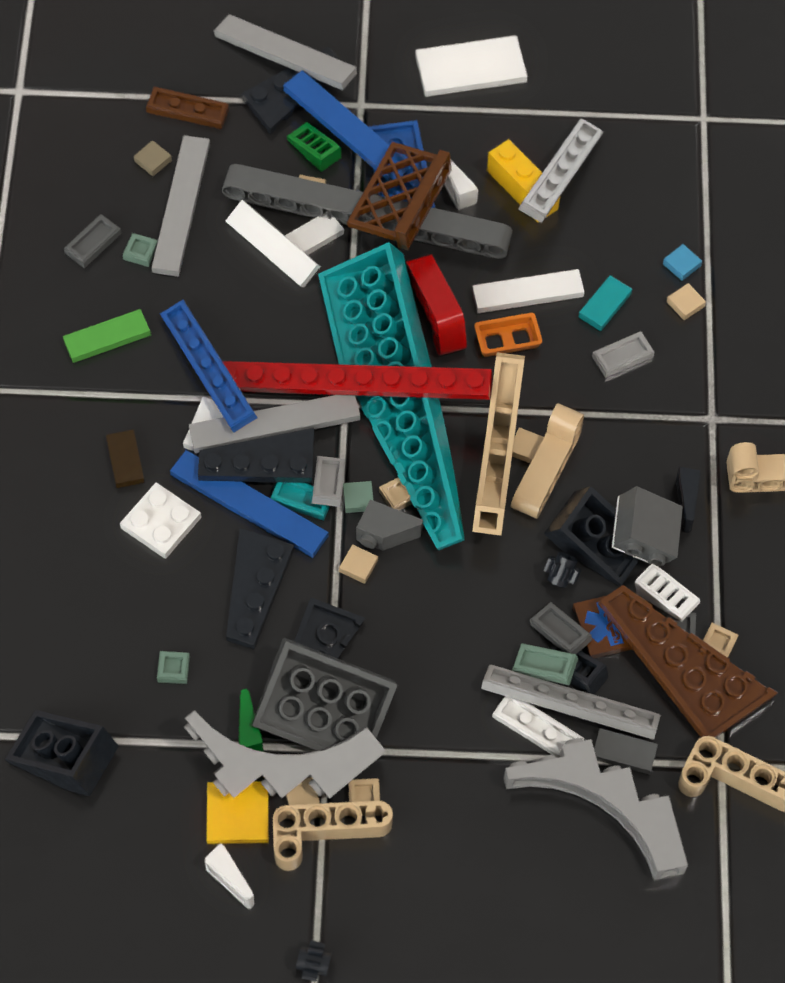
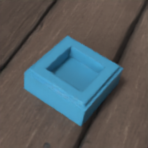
(682, 262)

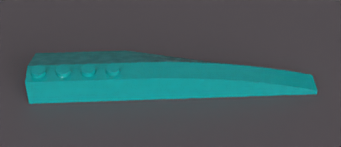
(379, 325)

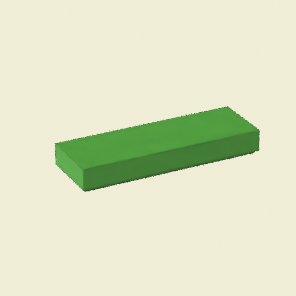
(106, 335)

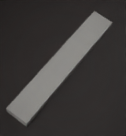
(285, 52)
(560, 170)
(181, 206)
(277, 420)
(571, 701)

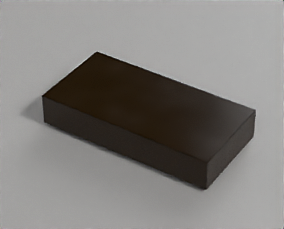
(125, 458)

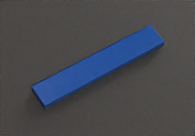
(341, 122)
(208, 366)
(253, 507)

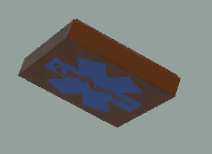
(605, 636)

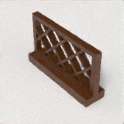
(422, 196)

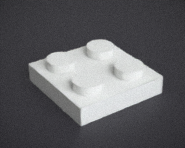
(160, 520)

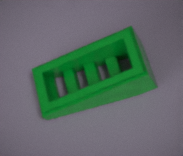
(320, 161)
(248, 735)

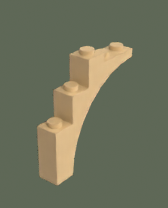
(498, 444)

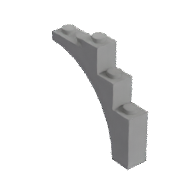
(328, 767)
(578, 773)

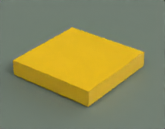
(237, 818)

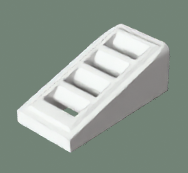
(461, 188)
(651, 582)
(225, 871)

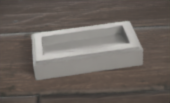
(623, 354)
(328, 481)

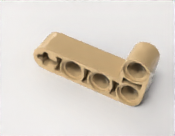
(549, 461)
(754, 472)
(742, 780)
(332, 829)

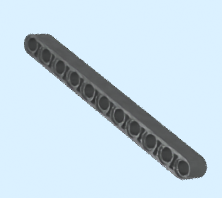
(316, 198)

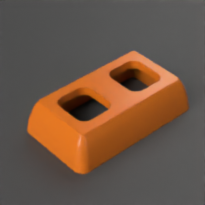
(505, 327)

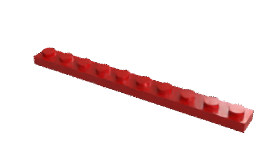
(362, 380)

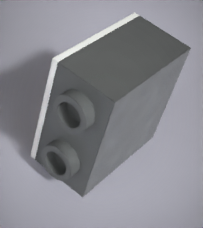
(647, 526)

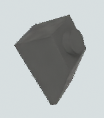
(386, 527)

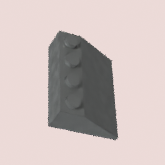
(320, 698)

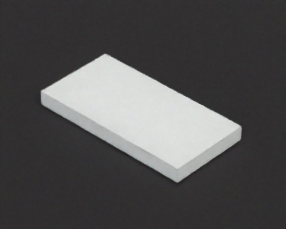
(471, 66)

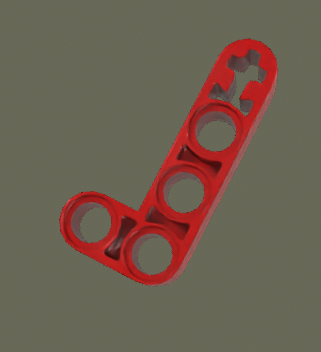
(438, 304)

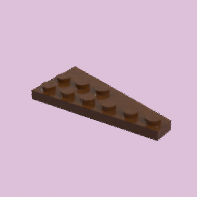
(693, 673)

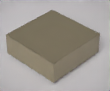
(152, 158)

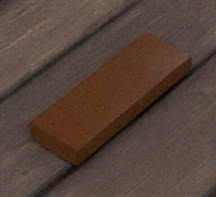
(187, 107)

